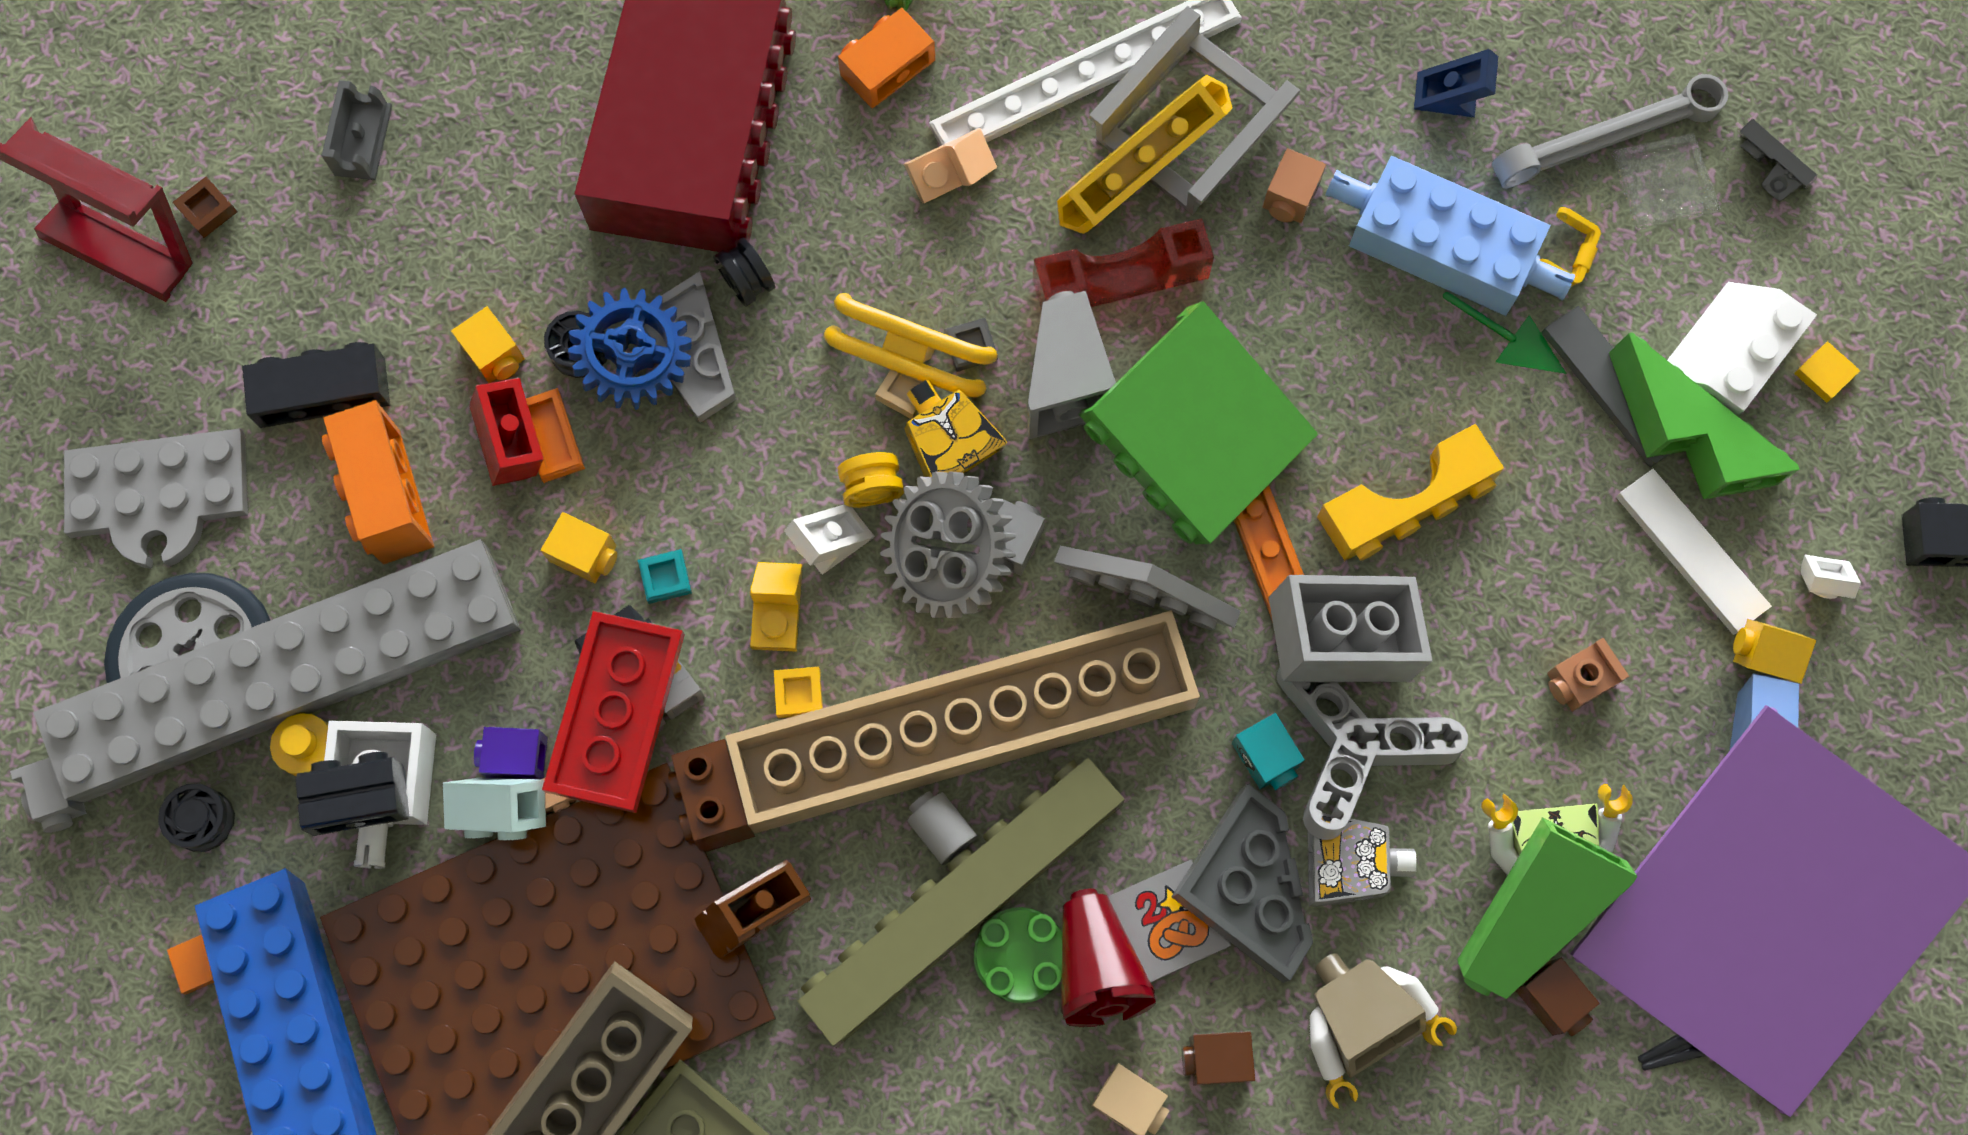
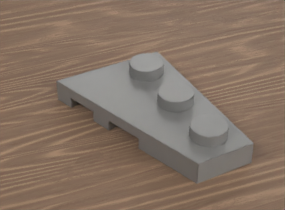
(707, 380)

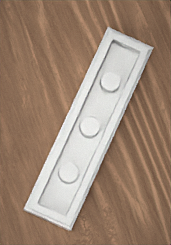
(1693, 551)

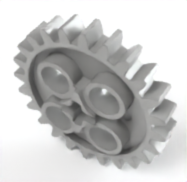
(952, 502)

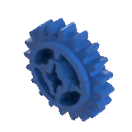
(616, 340)

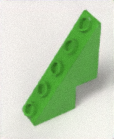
(1681, 416)

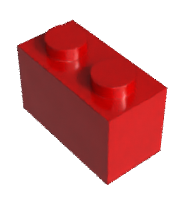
(506, 431)

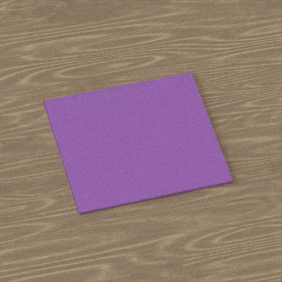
(1778, 911)

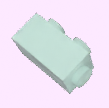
(494, 806)

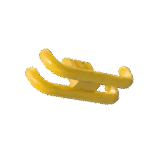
(908, 347)

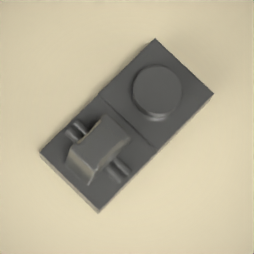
(1789, 170)

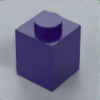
(511, 753)

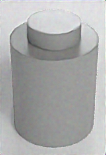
(940, 826)

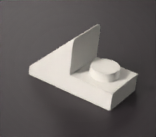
(828, 536)

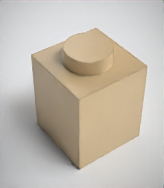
(1131, 1102)

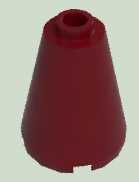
(1099, 964)

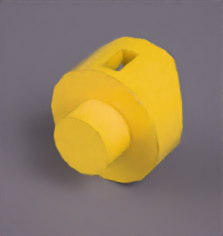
(299, 743)

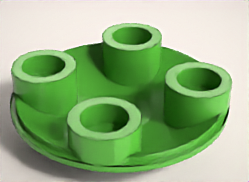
(1019, 955)

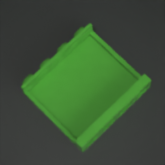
(1198, 426)

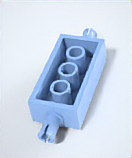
(1449, 235)

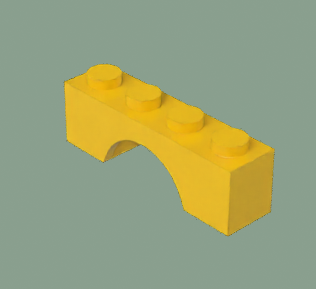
(1364, 519)

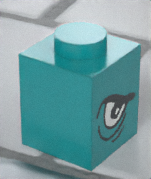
(1269, 753)

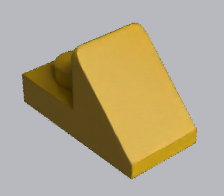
(775, 606)

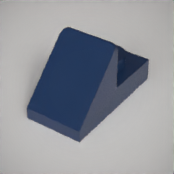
(1457, 84)

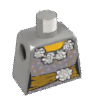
(1355, 864)

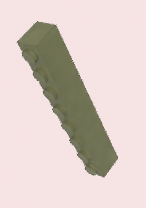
(960, 902)

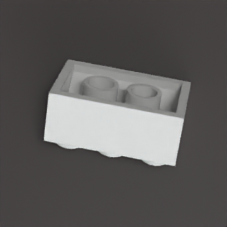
(1741, 342)

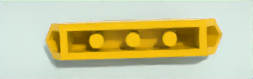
(1144, 154)

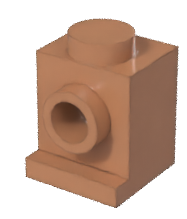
(1602, 666)

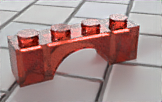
(1166, 260)

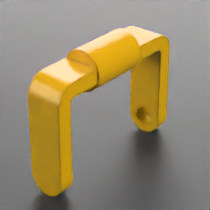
(1587, 249)

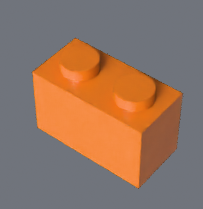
(886, 57)

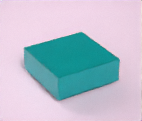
(664, 576)

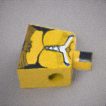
(949, 432)

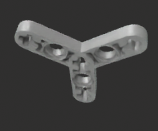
(1357, 762)

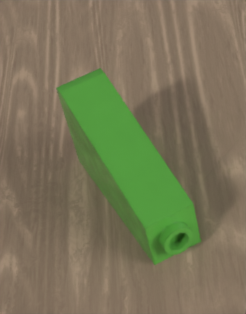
(1541, 907)

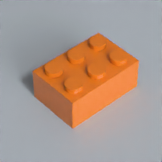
(376, 483)

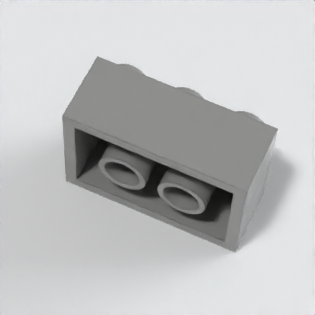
(1349, 628)

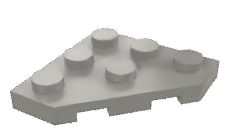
(1147, 586)

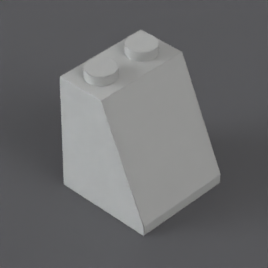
(1068, 365)

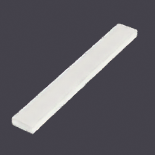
(1074, 75)

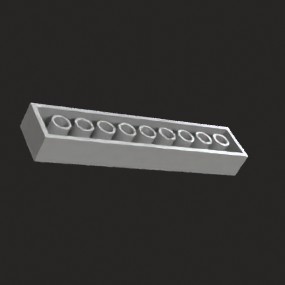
(275, 672)

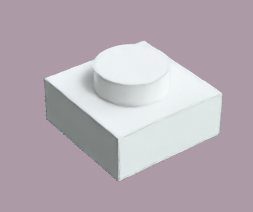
(1829, 577)

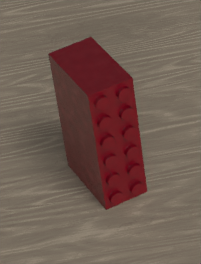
(685, 120)

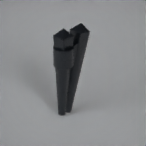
(1669, 1052)

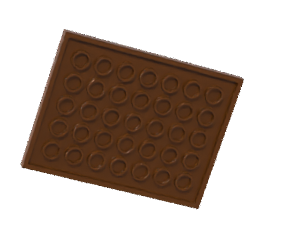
(497, 949)

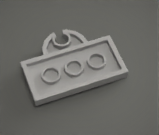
(155, 491)

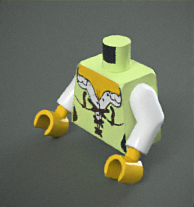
(1513, 828)

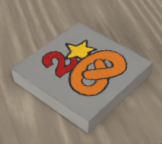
(1161, 928)

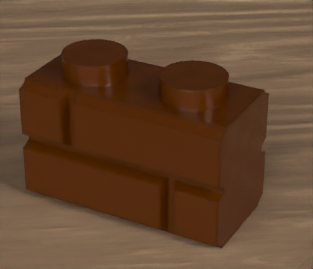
(752, 909)

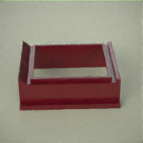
(89, 234)

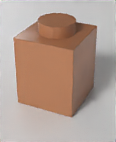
(1293, 186)

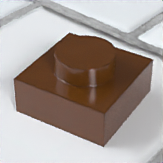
(205, 207)

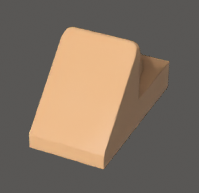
(951, 166)

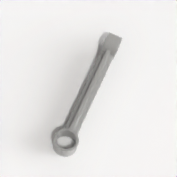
(1525, 162)

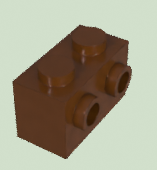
(710, 797)

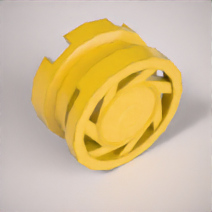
(870, 479)

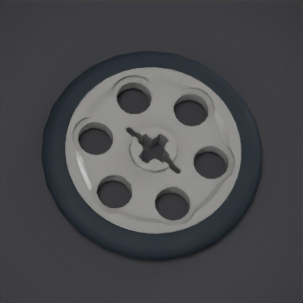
(160, 606)

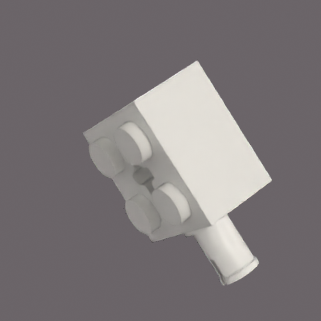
(408, 743)

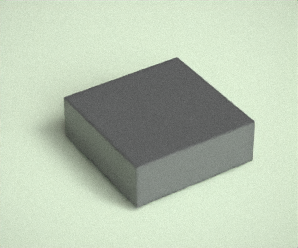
(973, 332)

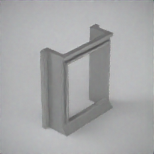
(1147, 75)

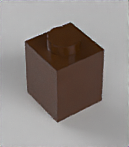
(1558, 998)
(1219, 1058)

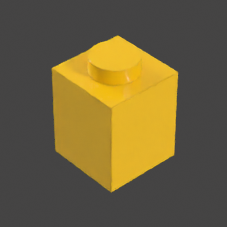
(489, 346)
(580, 548)
(1773, 650)

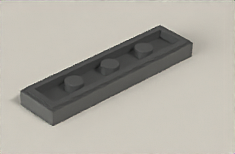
(1589, 359)

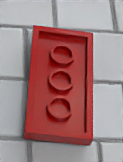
(614, 712)

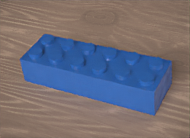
(282, 1011)

